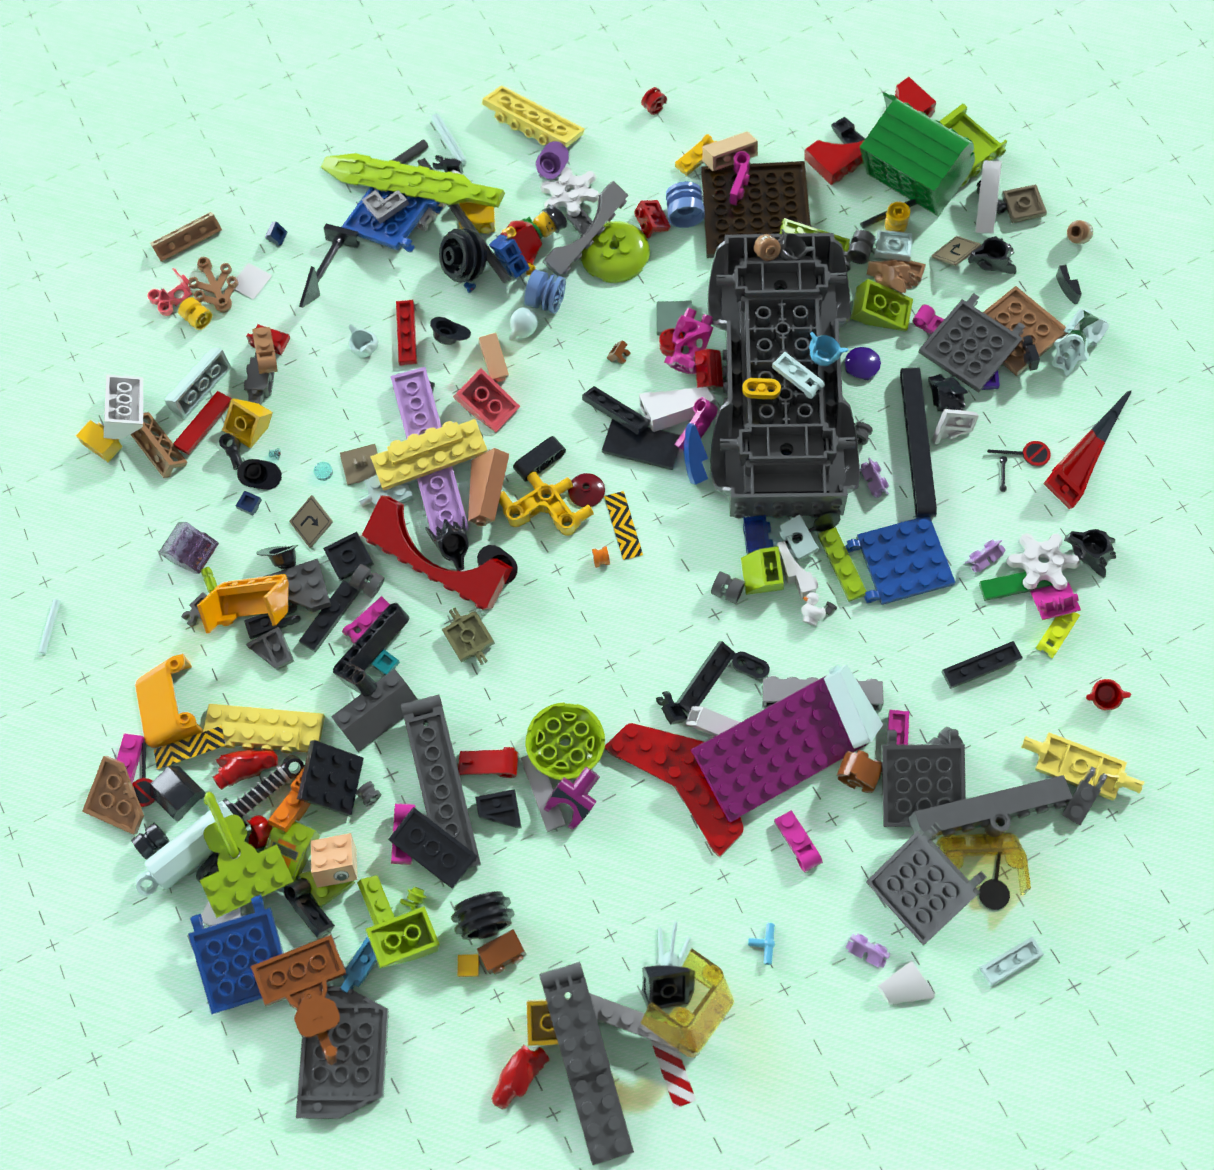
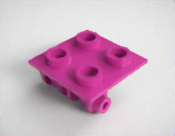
(1055, 602)

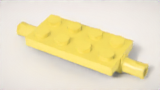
(1073, 760)

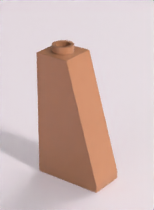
(486, 485)

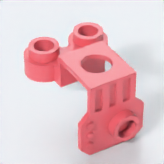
(166, 300)

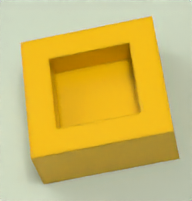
(468, 965)

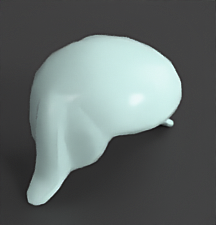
(523, 323)
(362, 342)

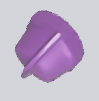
(552, 160)

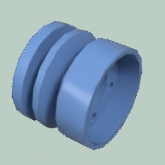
(685, 204)
(545, 291)

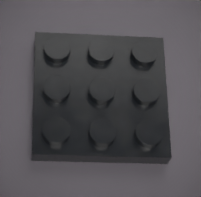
(330, 778)

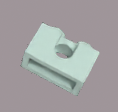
(806, 546)

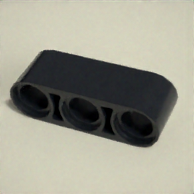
(539, 457)

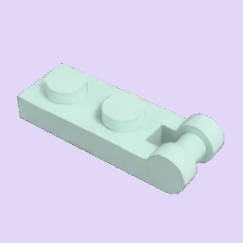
(798, 374)

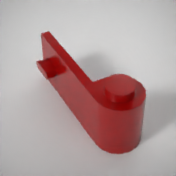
(498, 762)

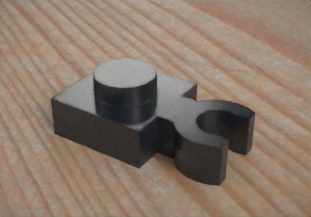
(1031, 355)

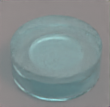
(323, 471)

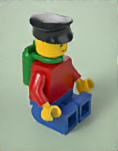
(521, 240)

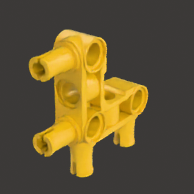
(554, 505)

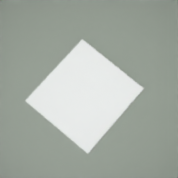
(252, 280)

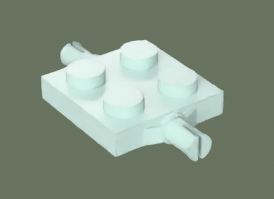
(400, 493)

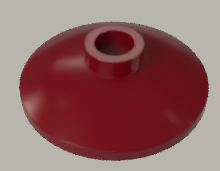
(590, 496)

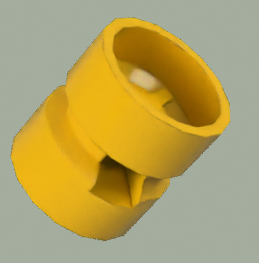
(897, 217)
(195, 313)

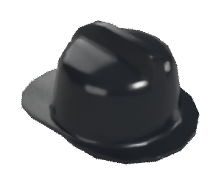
(447, 331)
(259, 474)
(494, 552)
(280, 556)

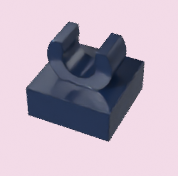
(276, 233)
(248, 503)

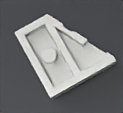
(954, 424)

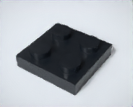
(347, 555)

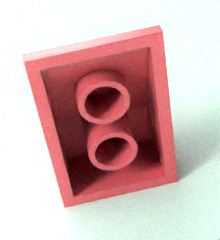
(486, 400)

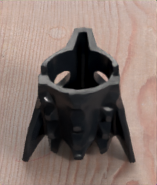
(994, 256)
(947, 393)
(451, 542)
(1093, 548)

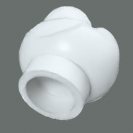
(810, 612)

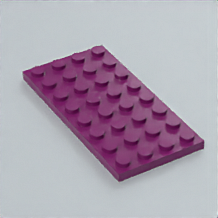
(774, 749)

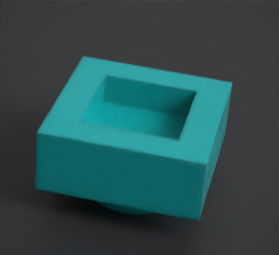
(385, 662)

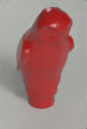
(242, 766)
(518, 1075)

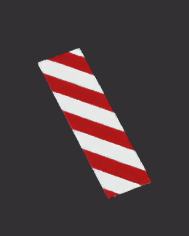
(674, 1075)

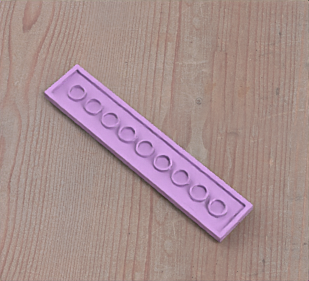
(419, 413)

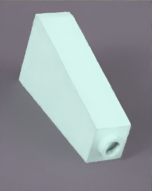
(852, 705)

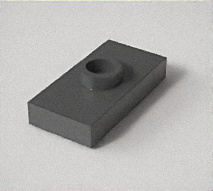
(580, 222)

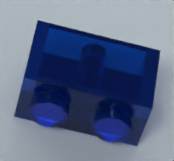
(756, 533)

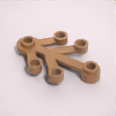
(214, 286)

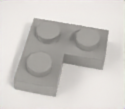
(384, 208)

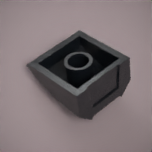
(176, 791)
(667, 985)

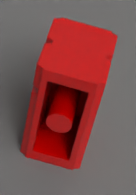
(709, 368)

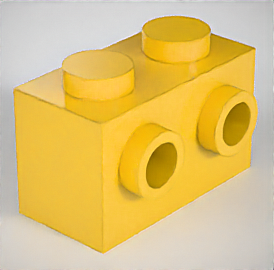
(92, 438)

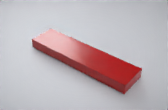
(406, 332)
(202, 422)

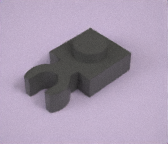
(194, 612)

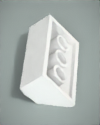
(123, 406)

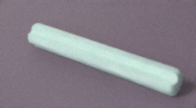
(448, 138)

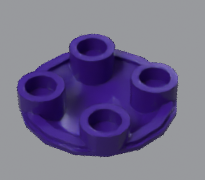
(862, 363)

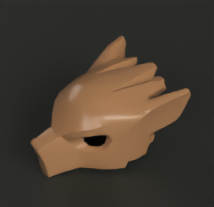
(892, 274)

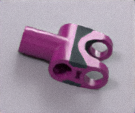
(575, 795)

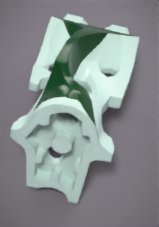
(1082, 332)

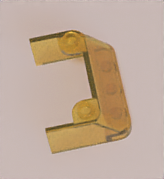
(1007, 844)
(690, 1030)

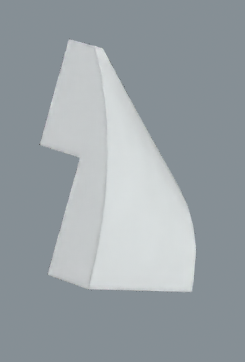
(905, 986)

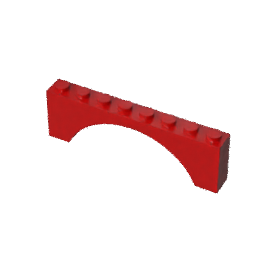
(837, 160)
(388, 530)

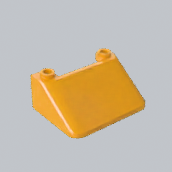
(159, 707)

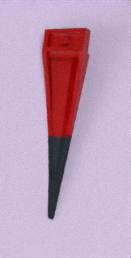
(1073, 472)

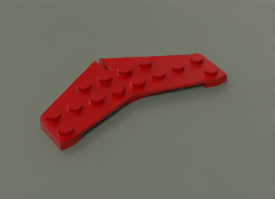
(672, 761)

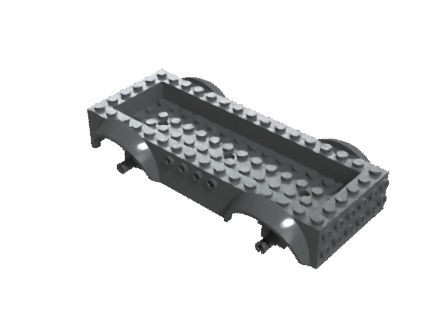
(758, 330)

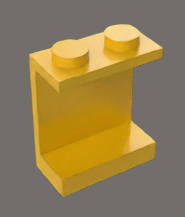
(480, 215)

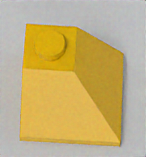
(246, 421)

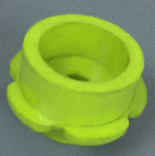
(416, 895)

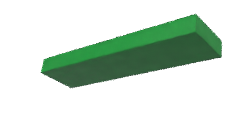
(1007, 586)

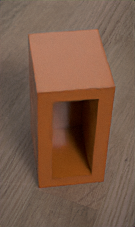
(501, 952)

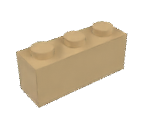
(722, 153)

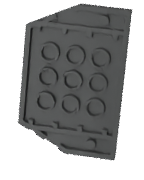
(360, 1066)

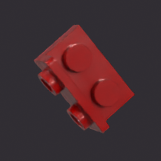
(651, 217)
(279, 339)

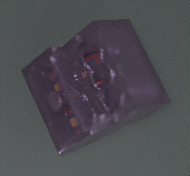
(188, 547)

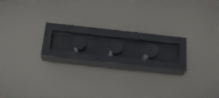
(616, 410)
(329, 617)
(982, 664)
(706, 677)

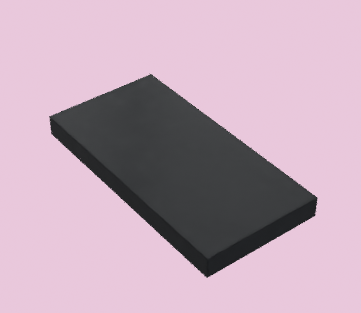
(648, 447)
(433, 848)

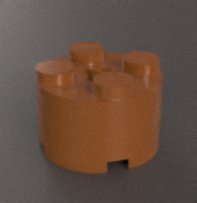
(859, 771)

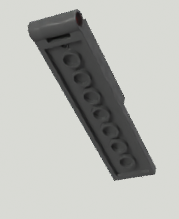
(438, 769)
(586, 1063)

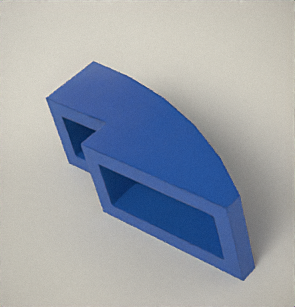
(694, 455)

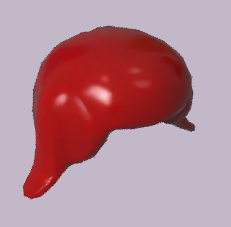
(1107, 694)
(260, 831)

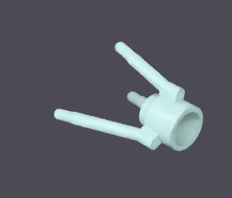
(670, 957)

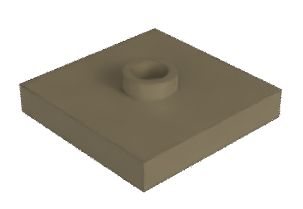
(1024, 203)

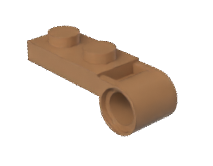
(264, 350)

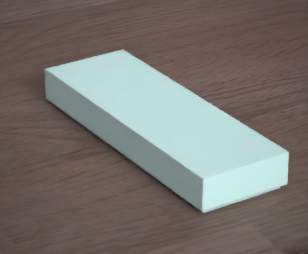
(1011, 961)

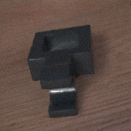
(447, 164)
(671, 710)

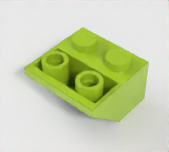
(762, 571)

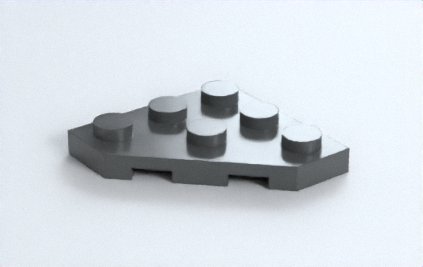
(306, 586)

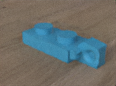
(359, 966)

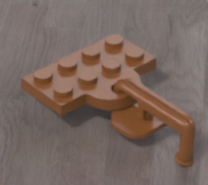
(301, 980)

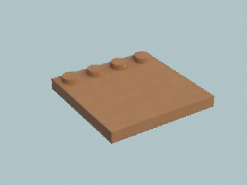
(1040, 324)

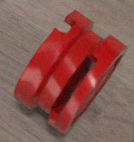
(654, 100)
(666, 345)

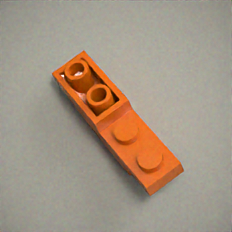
(290, 808)

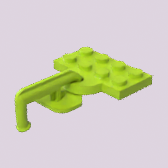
(240, 877)

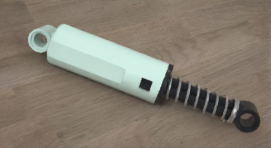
(190, 847)

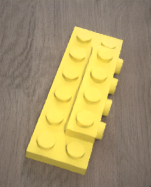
(531, 118)
(428, 453)
(265, 727)

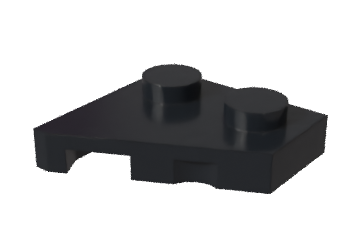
(499, 808)

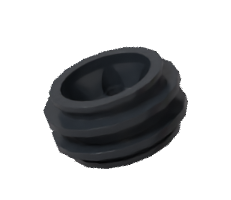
(462, 255)
(482, 915)

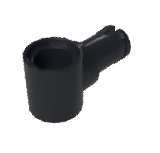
(233, 450)

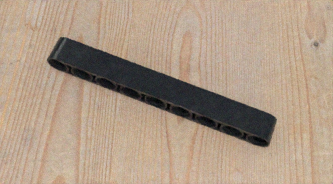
(918, 443)

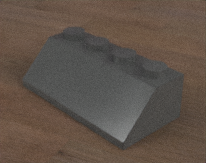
(373, 715)

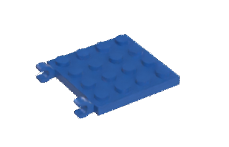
(394, 230)
(903, 560)
(228, 952)

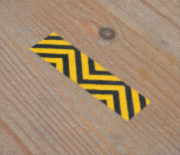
(623, 525)
(189, 747)

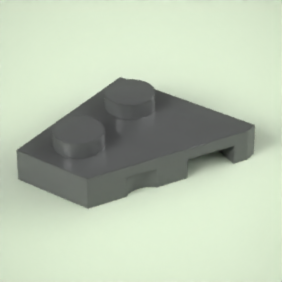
(272, 648)

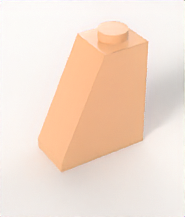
(493, 357)

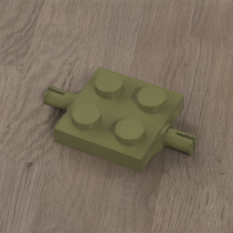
(468, 636)

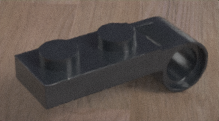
(306, 907)

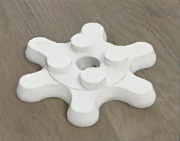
(574, 198)
(1040, 571)

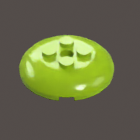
(624, 261)
(559, 723)

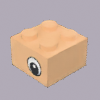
(334, 860)

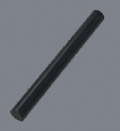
(882, 216)

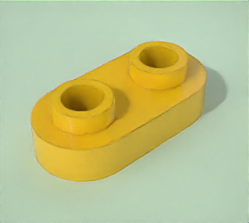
(761, 388)

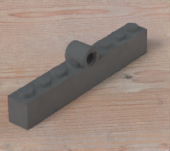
(994, 808)

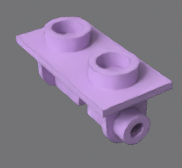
(871, 471)
(991, 550)
(875, 952)

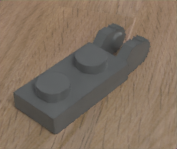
(1083, 798)

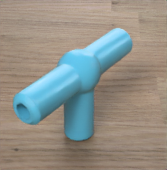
(767, 943)

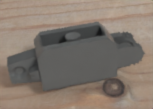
(257, 385)

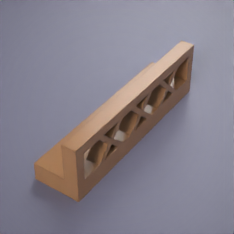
(186, 236)
(154, 451)

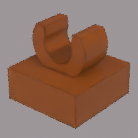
(617, 351)

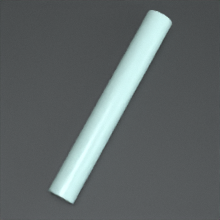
(49, 626)

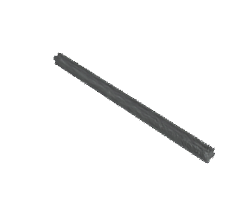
(465, 222)

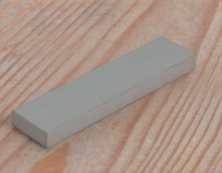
(542, 791)

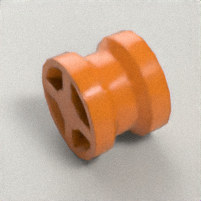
(600, 556)

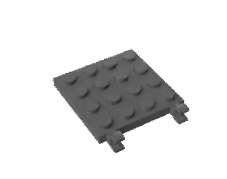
(971, 344)
(920, 777)
(923, 885)

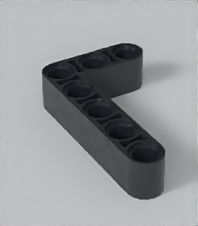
(352, 665)

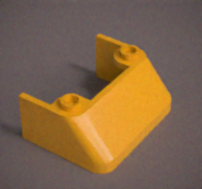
(245, 598)

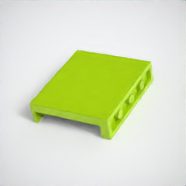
(985, 146)

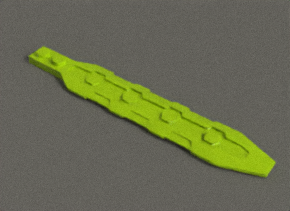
(410, 180)

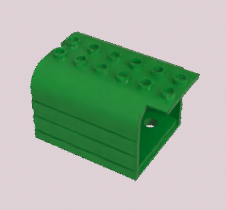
(917, 155)

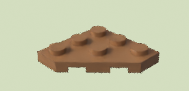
(114, 797)

